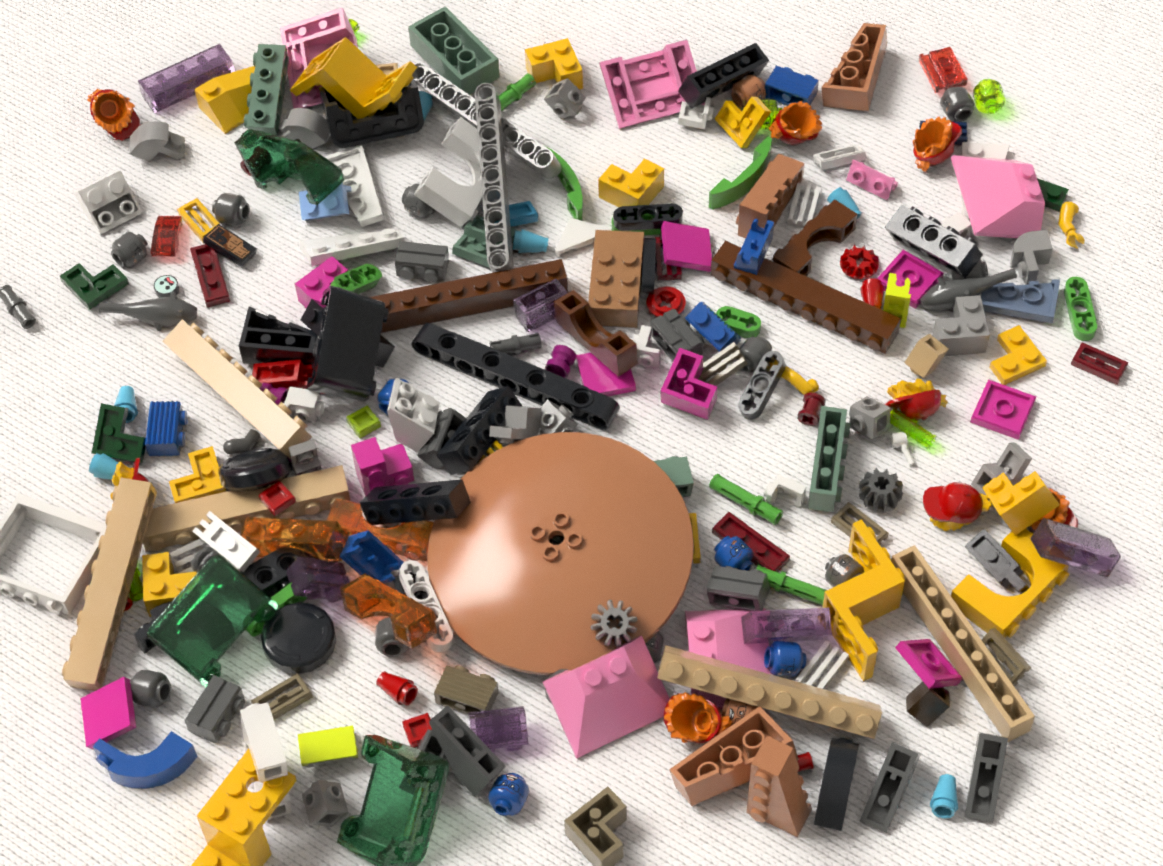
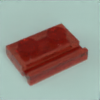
(943, 69)

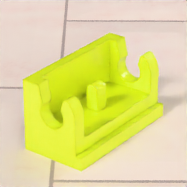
(897, 299)
(327, 745)

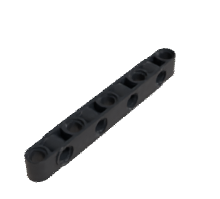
(478, 362)

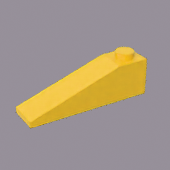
(225, 98)

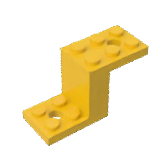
(354, 79)
(863, 599)
(235, 817)

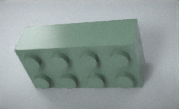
(453, 50)

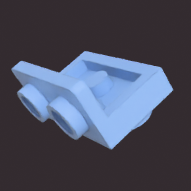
(333, 205)

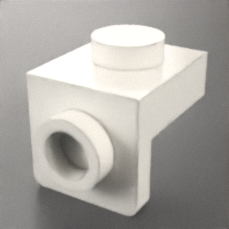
(696, 116)
(646, 356)
(786, 490)

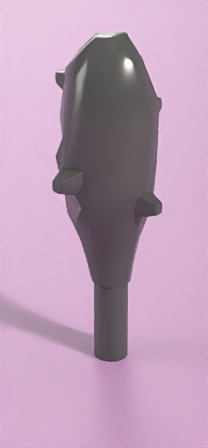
(943, 294)
(157, 311)

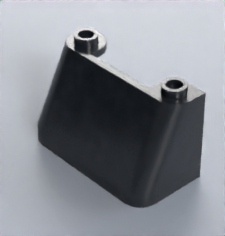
(395, 120)
(347, 344)

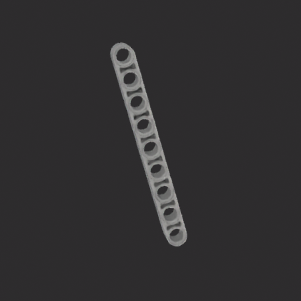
(463, 106)
(490, 170)

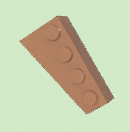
(857, 73)
(770, 194)
(726, 758)
(776, 788)

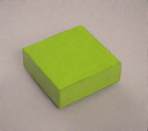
(363, 421)

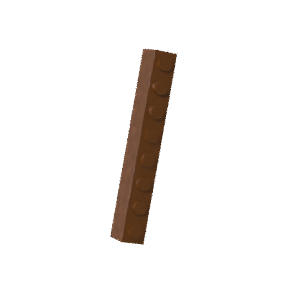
(467, 295)
(809, 299)

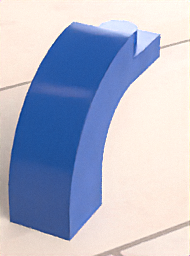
(147, 770)

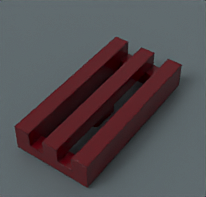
(669, 276)
(1097, 366)

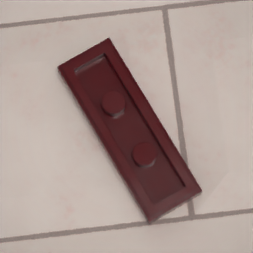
(210, 275)
(765, 552)

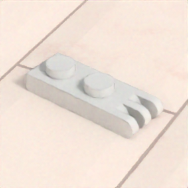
(227, 542)

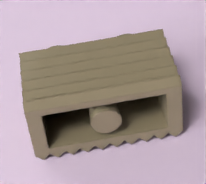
(465, 690)

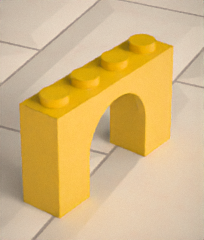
(1006, 612)

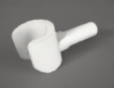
(900, 440)

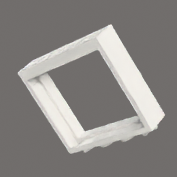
(65, 520)

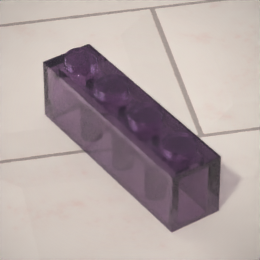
(182, 78)

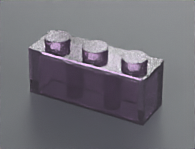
(1075, 547)
(786, 625)

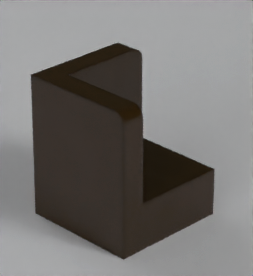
(927, 703)

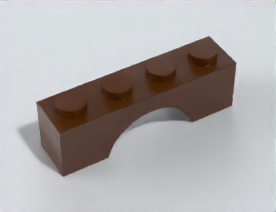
(831, 224)
(613, 350)

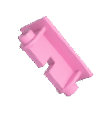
(871, 179)

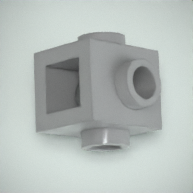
(565, 99)
(869, 417)
(556, 419)
(324, 803)

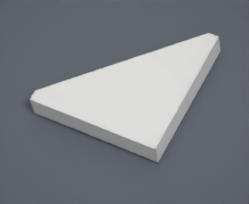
(577, 235)

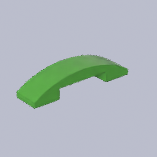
(573, 188)
(728, 192)

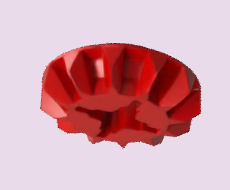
(867, 267)
(667, 295)

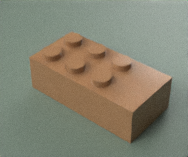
(616, 277)

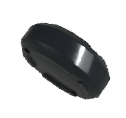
(254, 470)
(298, 638)

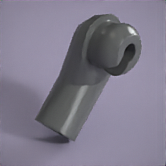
(238, 446)

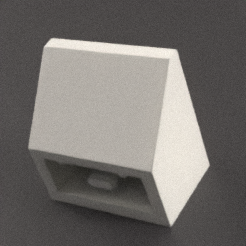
(108, 201)
(412, 415)

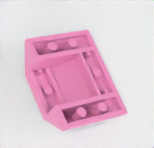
(309, 39)
(648, 84)
(1000, 195)
(720, 637)
(608, 697)

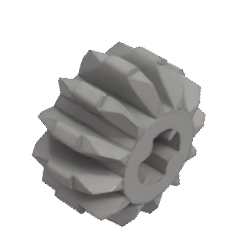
(613, 633)

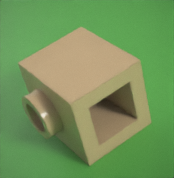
(926, 356)

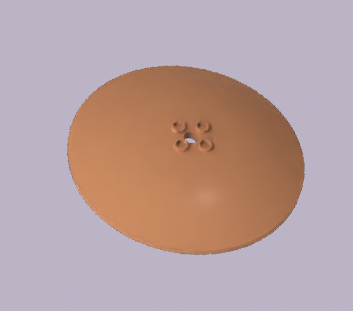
(534, 600)

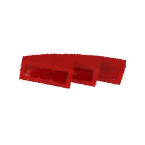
(283, 373)

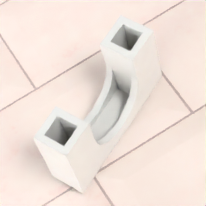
(444, 195)
(266, 749)

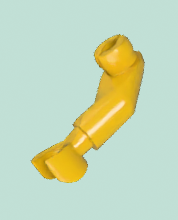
(1066, 215)
(797, 380)

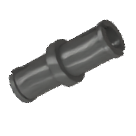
(17, 307)
(517, 344)

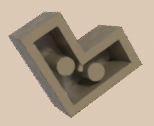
(593, 828)

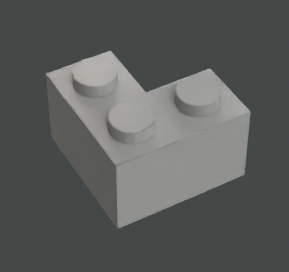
(967, 329)

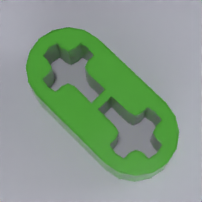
(739, 320)

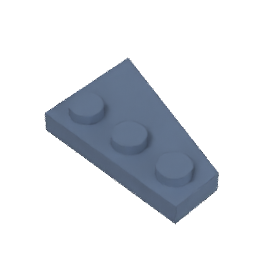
(1024, 301)

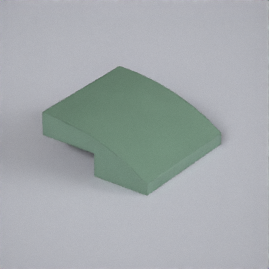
(473, 242)

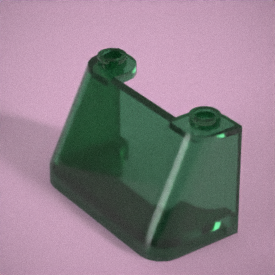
(281, 158)
(209, 618)
(397, 804)

